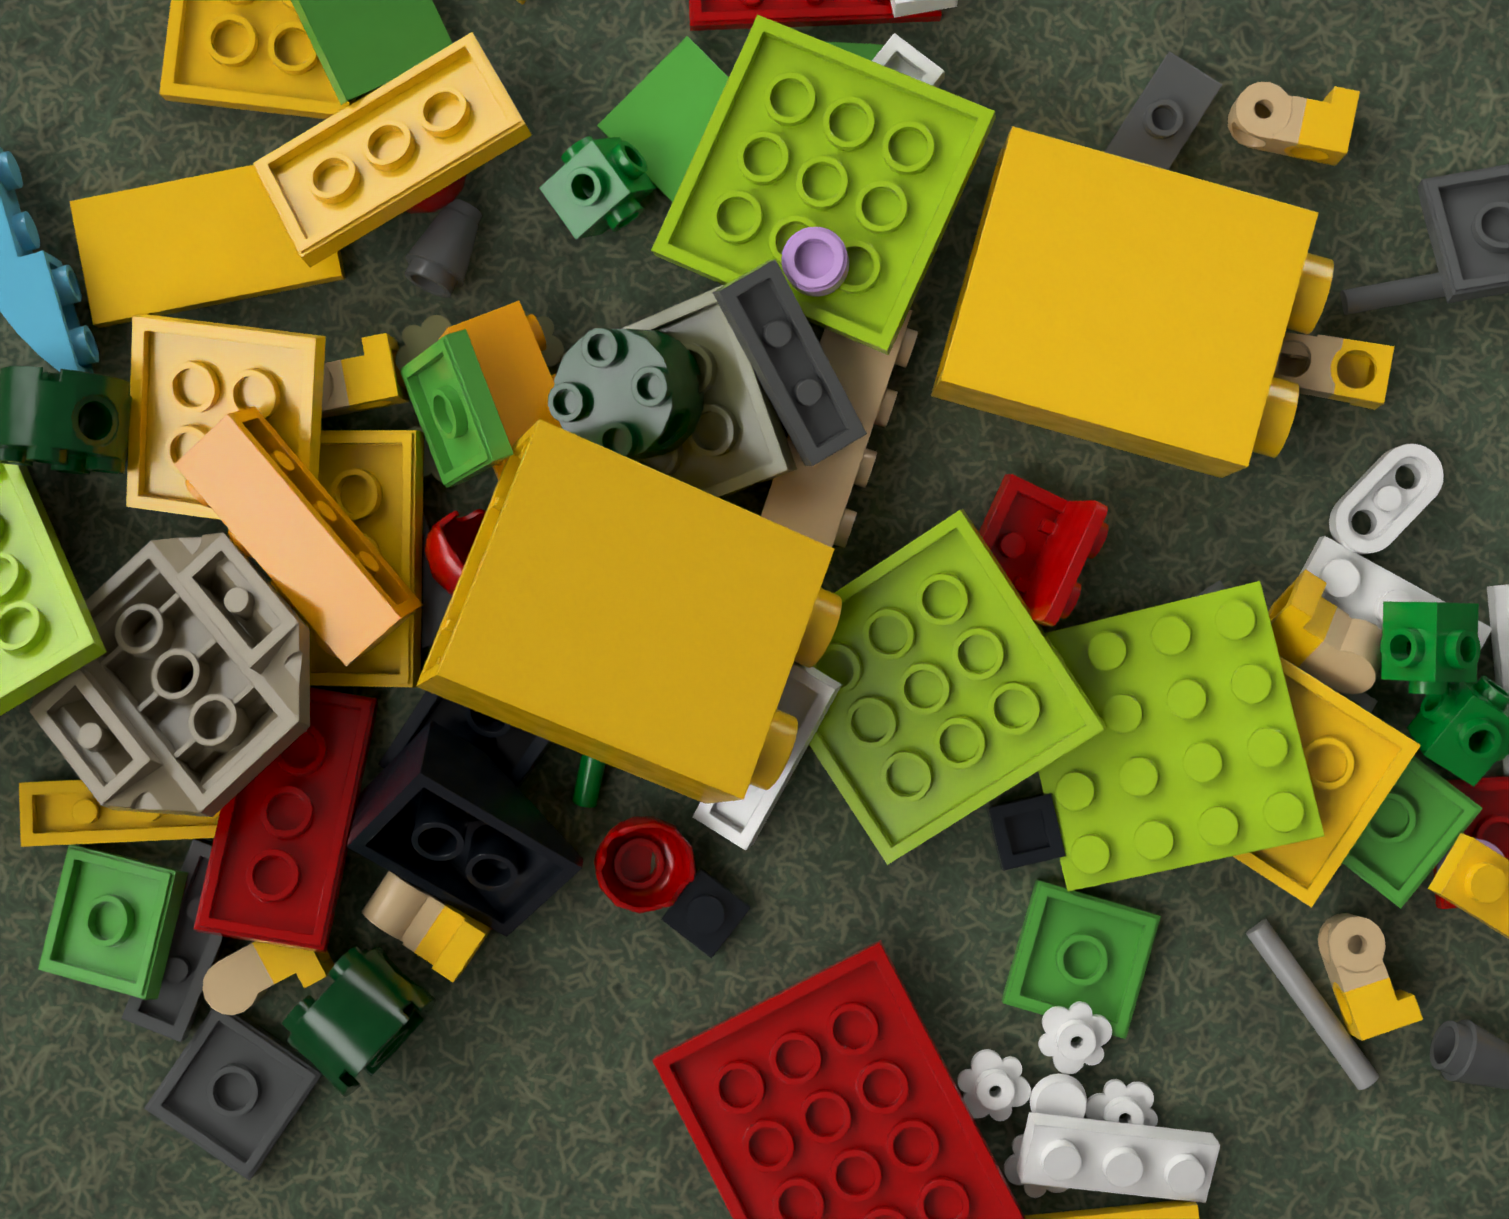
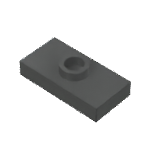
(1165, 114)

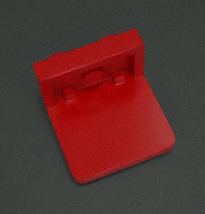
(1043, 544)

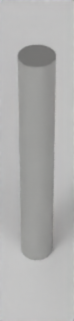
(1312, 1005)

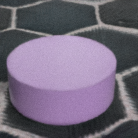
(815, 261)

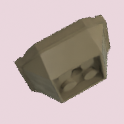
(124, 713)

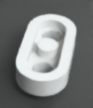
(1384, 501)

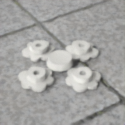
(1058, 1092)

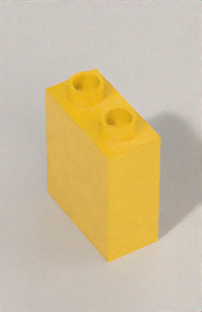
(1133, 306)
(634, 619)

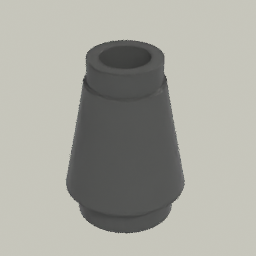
(444, 250)
(1475, 1055)

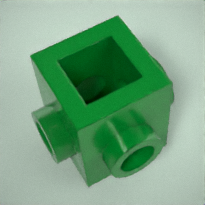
(598, 186)
(1430, 644)
(1465, 728)

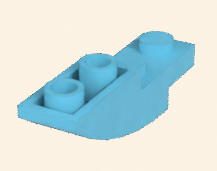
(36, 287)

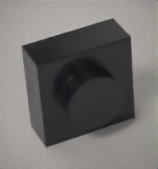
(1025, 831)
(706, 913)

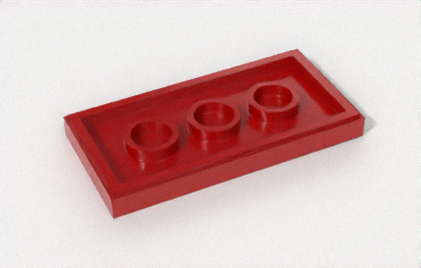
(288, 832)

